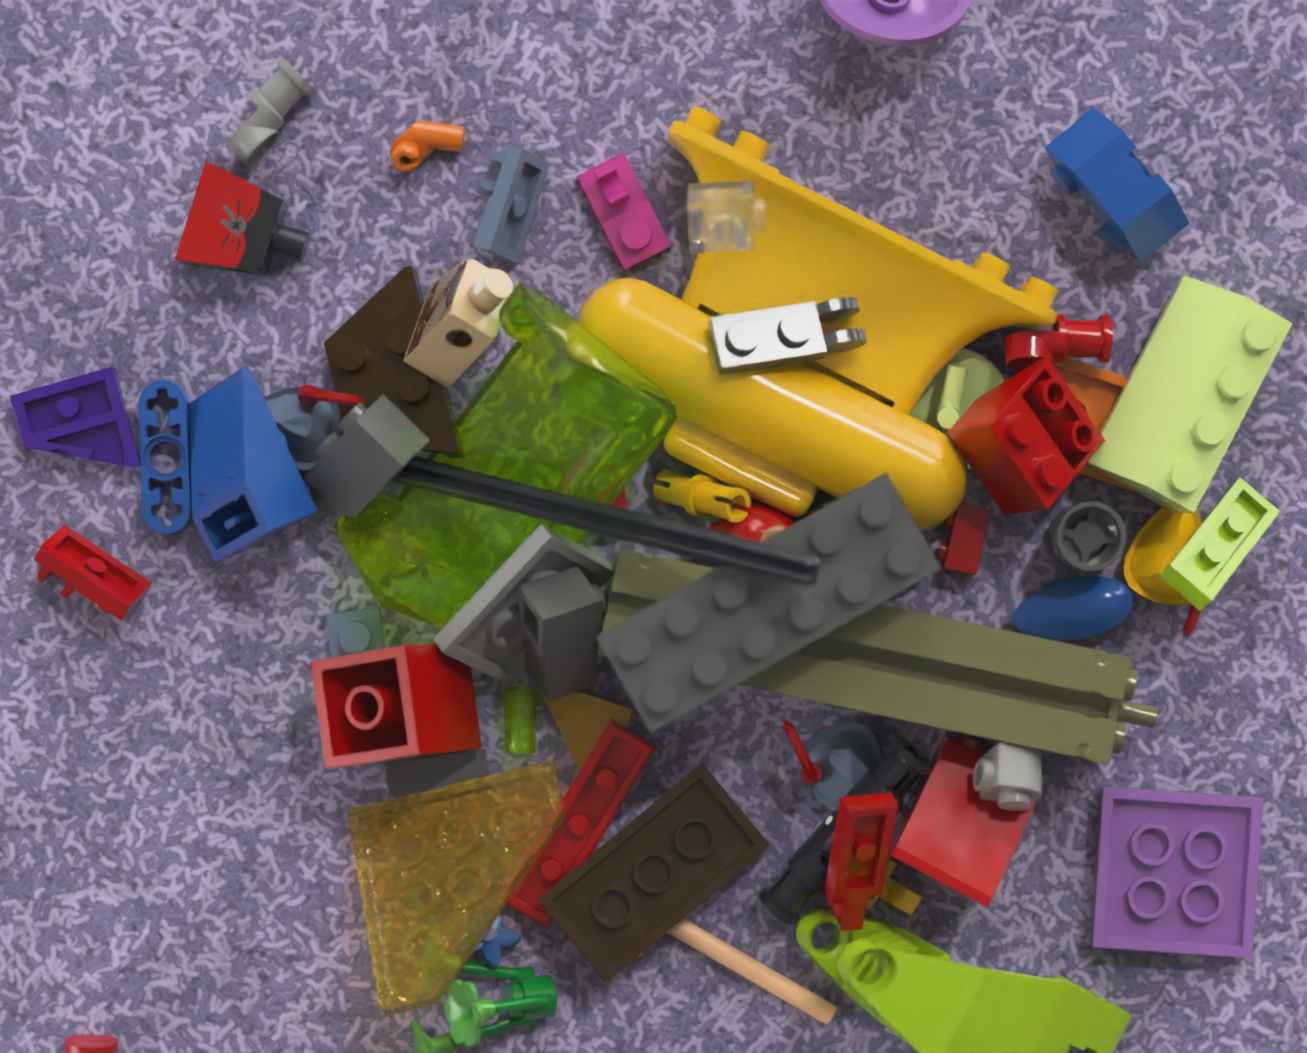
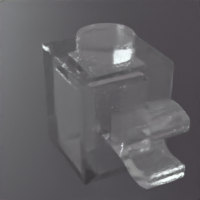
(724, 217)

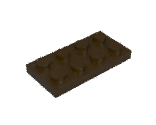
(653, 873)

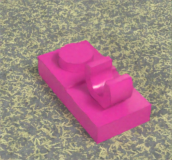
(624, 211)

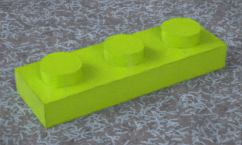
(1219, 544)

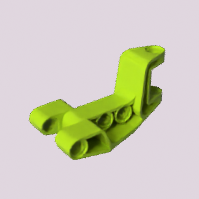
(955, 1004)

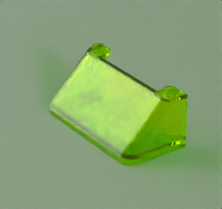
(549, 416)

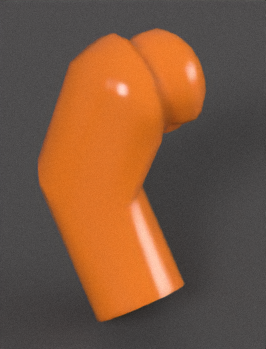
(421, 140)

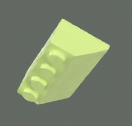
(1188, 393)

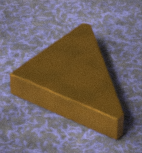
(584, 719)

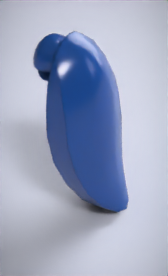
(1074, 608)

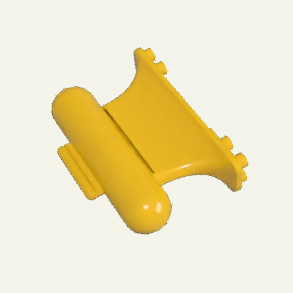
(826, 418)

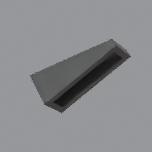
(434, 771)

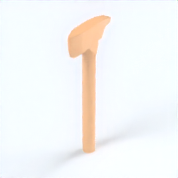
(753, 970)

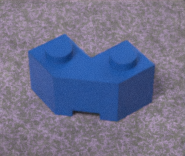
(1100, 165)

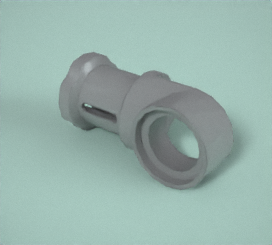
(273, 101)

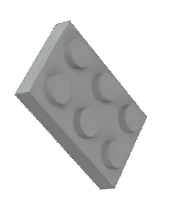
(488, 627)

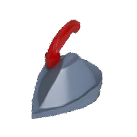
(307, 418)
(834, 759)

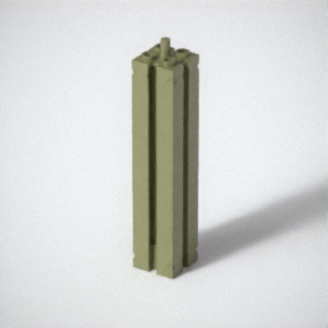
(933, 671)

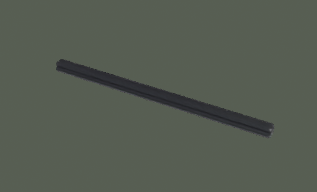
(612, 521)

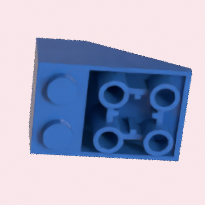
(241, 469)

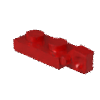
(859, 855)

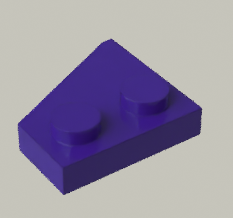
(79, 419)

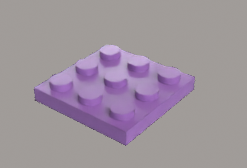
(1176, 872)

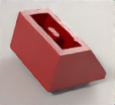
(1027, 438)

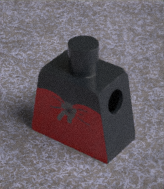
(237, 226)

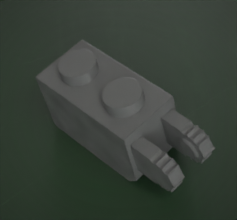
(362, 460)

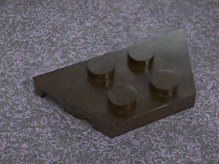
(369, 362)

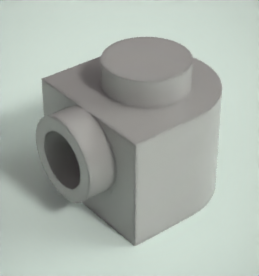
(1009, 776)

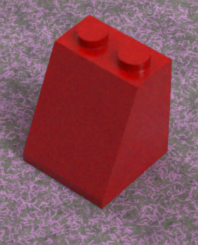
(394, 705)
(955, 832)

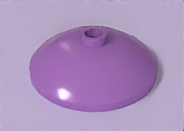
(898, 21)

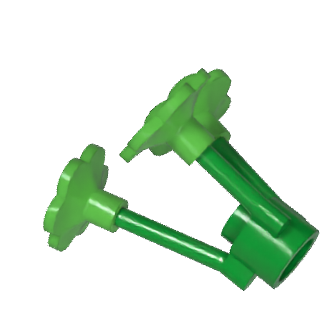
(526, 1001)

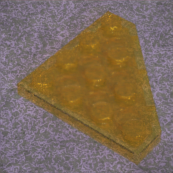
(442, 871)

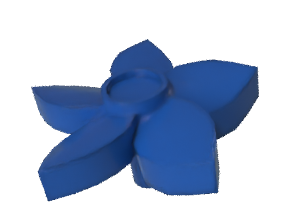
(495, 940)

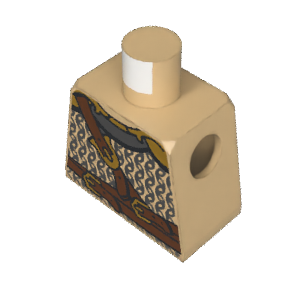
(468, 304)

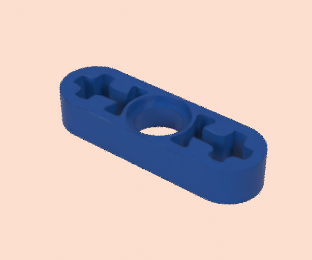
(176, 417)

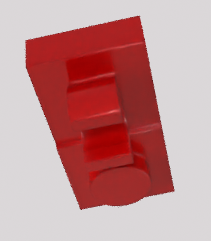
(92, 571)

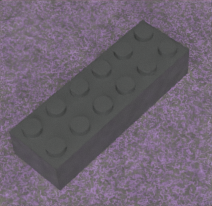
(744, 622)

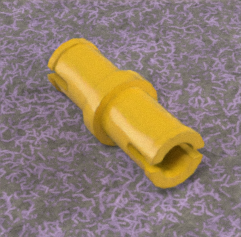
(701, 495)

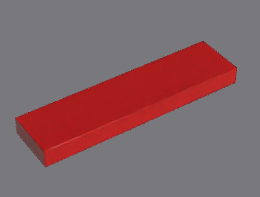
(589, 811)

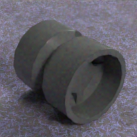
(1087, 536)

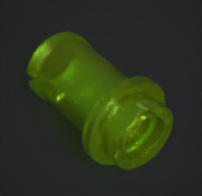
(520, 719)

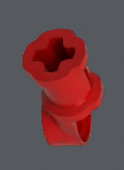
(1064, 341)

